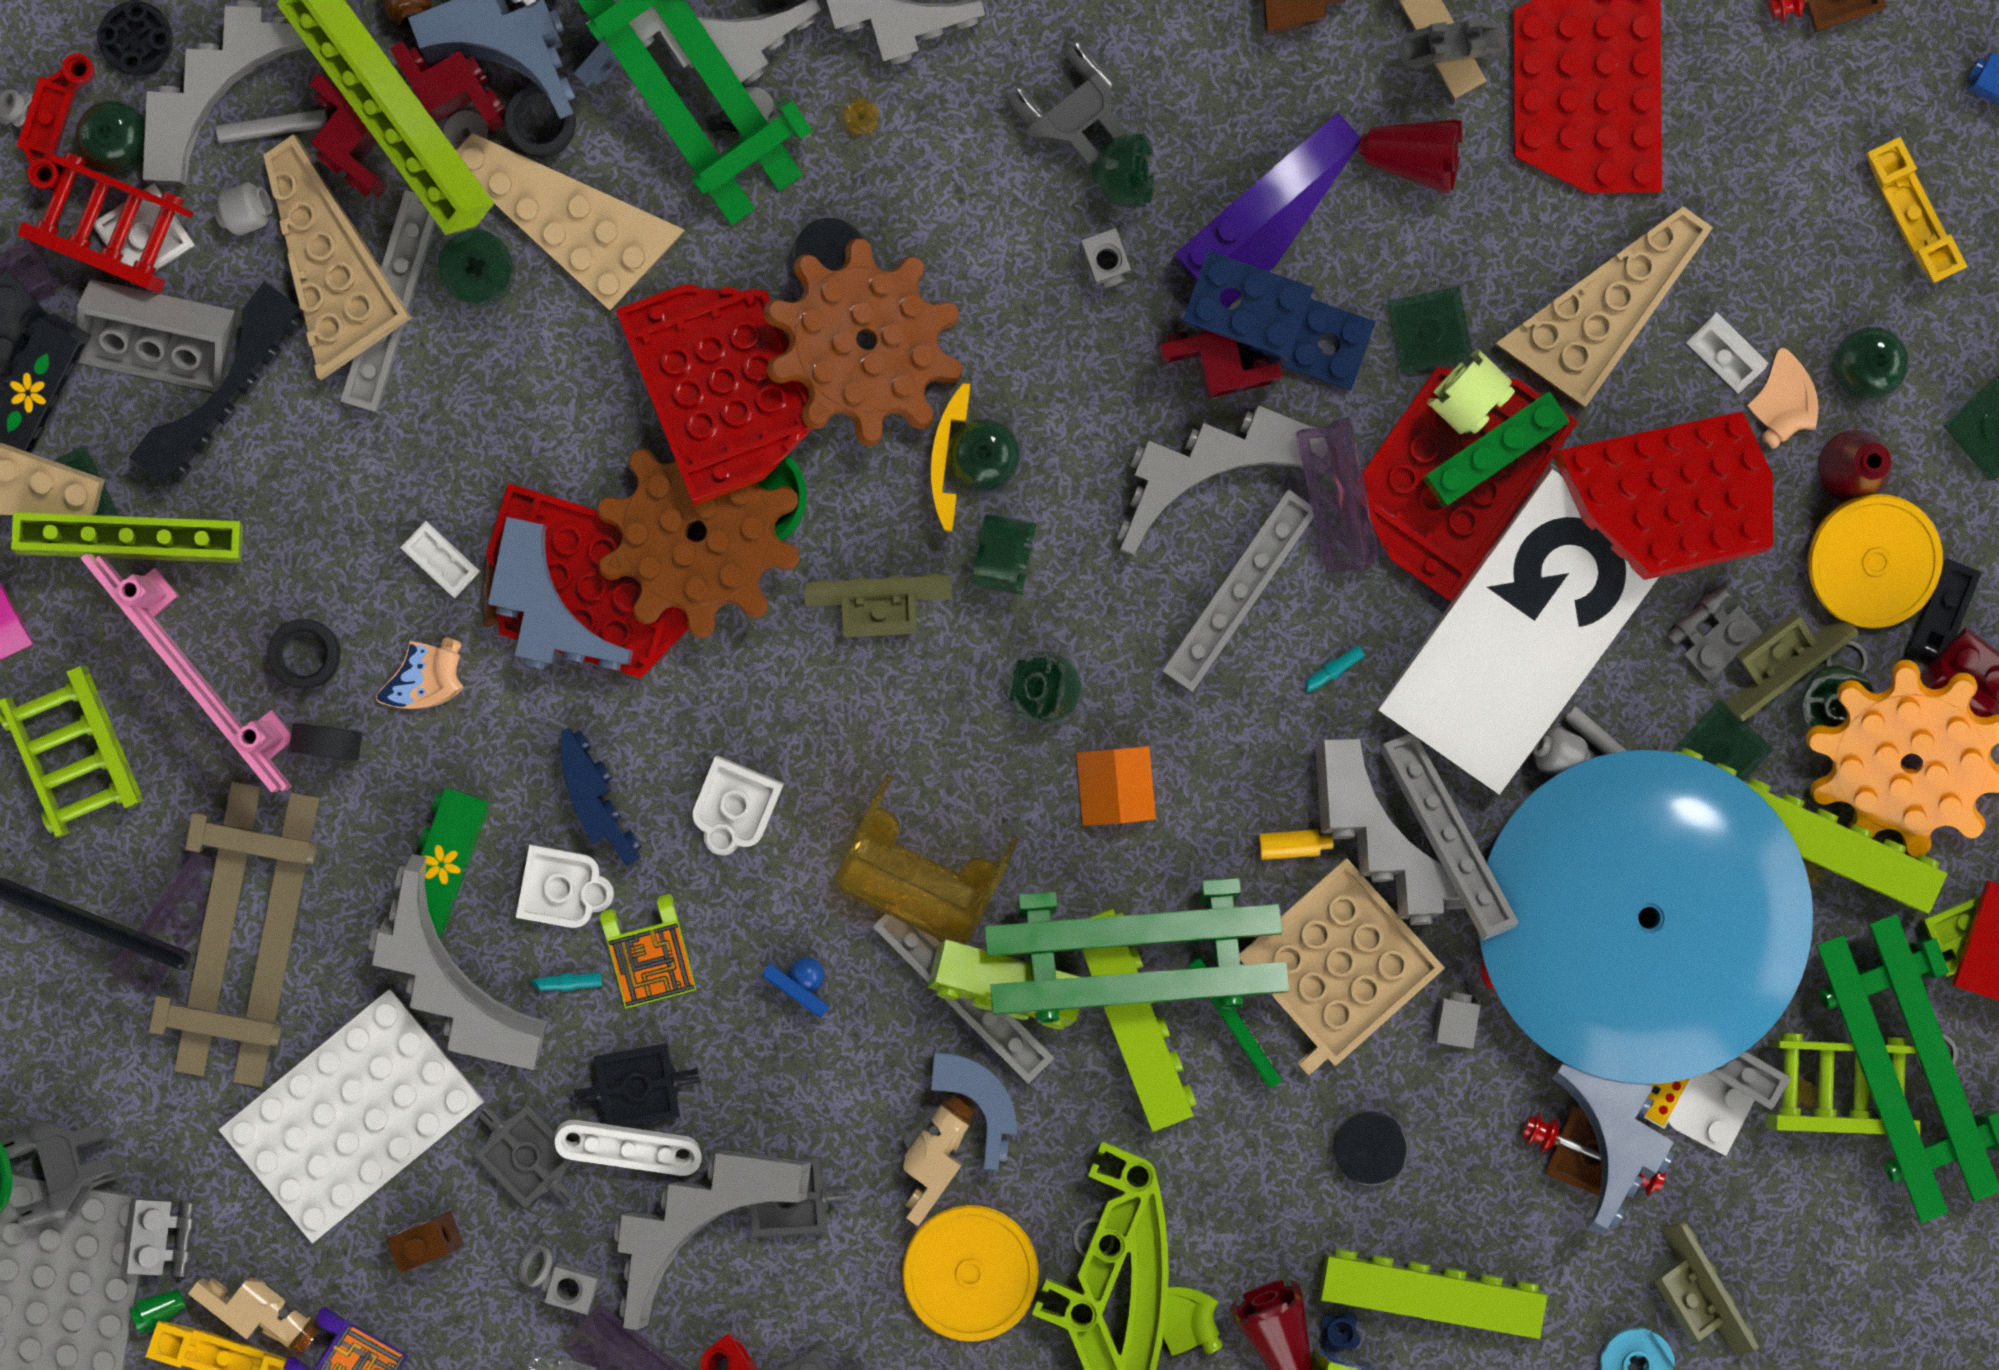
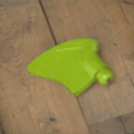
(1190, 1321)

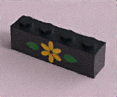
(39, 379)

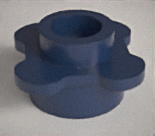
(1348, 1339)

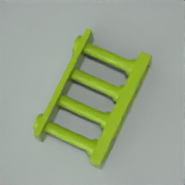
(107, 756)
(1824, 1117)

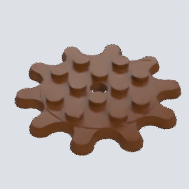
(833, 365)
(688, 573)

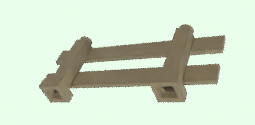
(234, 842)

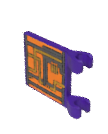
(351, 1348)

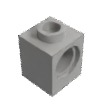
(1103, 242)
(1457, 1020)
(587, 1285)

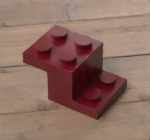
(449, 85)
(344, 139)
(1218, 363)
(1972, 656)

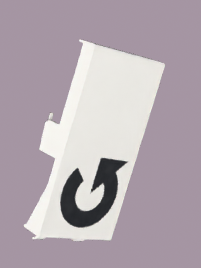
(1517, 638)

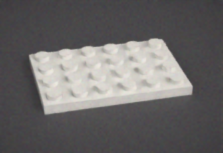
(351, 1115)

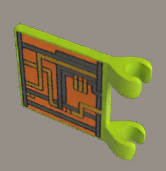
(649, 960)

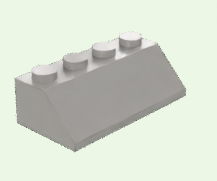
(155, 335)

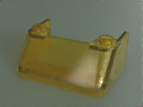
(913, 886)

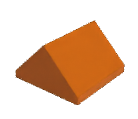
(1116, 786)

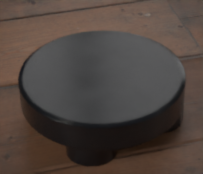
(135, 38)
(825, 241)
(1370, 1148)

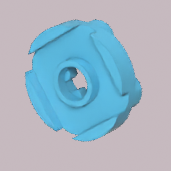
(1636, 1342)

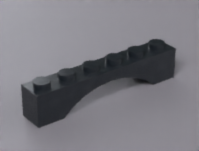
(265, 324)

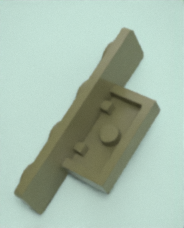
(878, 605)
(1783, 658)
(1698, 1294)

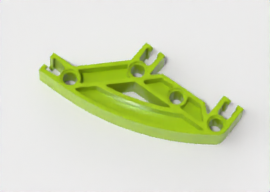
(1140, 1226)

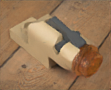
(930, 1151)
(259, 1305)

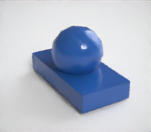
(804, 978)

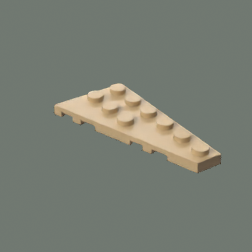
(583, 229)
(334, 273)
(1594, 322)
(45, 486)

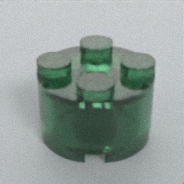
(456, 263)
(1003, 554)

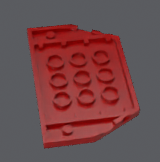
(1589, 93)
(710, 384)
(1675, 494)
(1447, 542)
(573, 550)

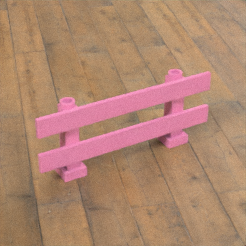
(144, 599)

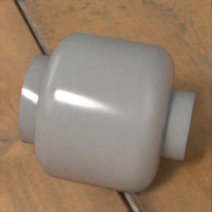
(243, 208)
(1560, 751)

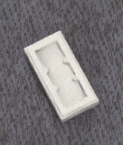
(440, 559)

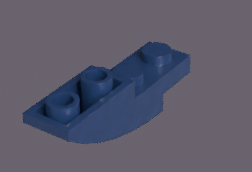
(585, 785)

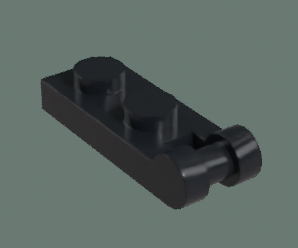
(1945, 609)

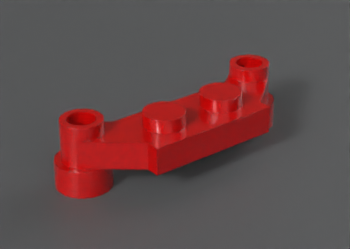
(49, 115)

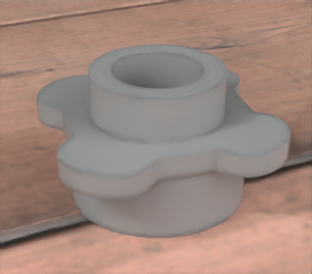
(14, 107)

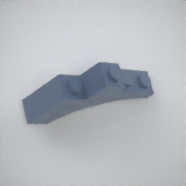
(490, 32)
(547, 625)
(1623, 1142)

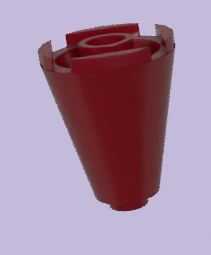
(1416, 151)
(1854, 465)
(1276, 1325)

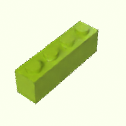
(968, 973)

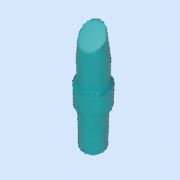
(1334, 669)
(567, 982)

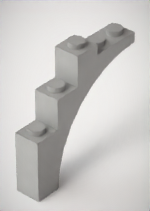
(899, 21)
(737, 38)
(177, 117)
(1267, 440)
(1351, 807)
(438, 986)
(655, 1239)

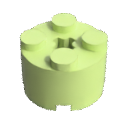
(1471, 393)

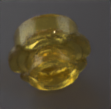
(859, 106)
(1807, 1094)

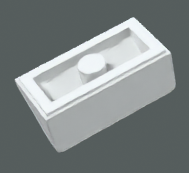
(1727, 353)

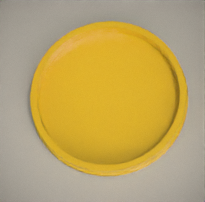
(1875, 561)
(970, 1273)

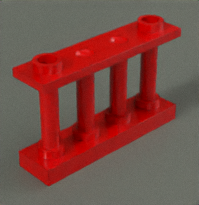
(78, 245)

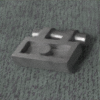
(1722, 642)
(148, 1233)

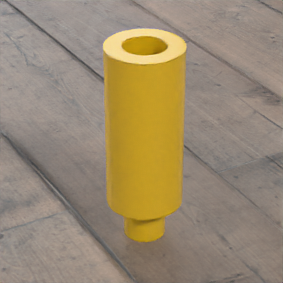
(1293, 844)

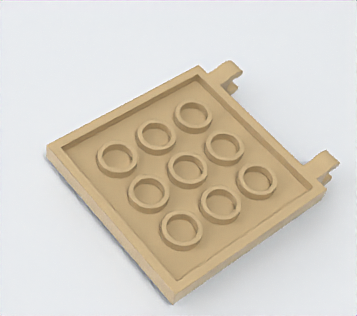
(1344, 963)

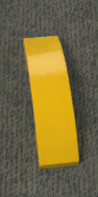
(1913, 211)
(955, 412)
(207, 1351)

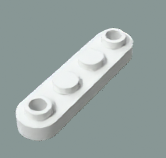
(627, 1147)

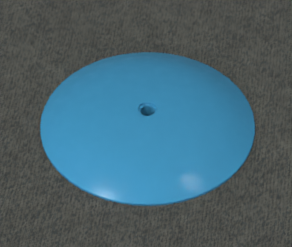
(1725, 932)

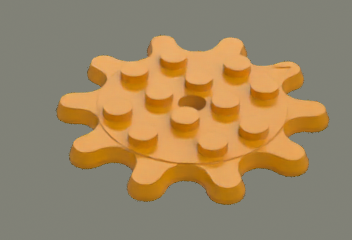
(1901, 722)

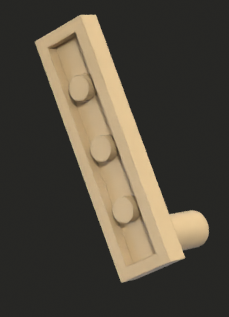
(1457, 75)

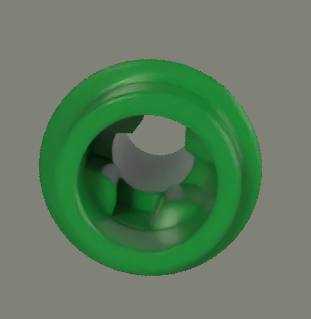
(156, 1308)

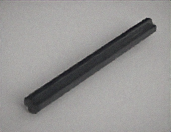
(94, 925)

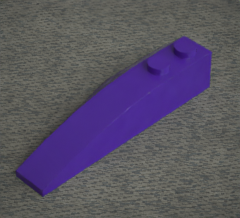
(1274, 209)

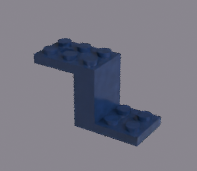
(1278, 320)

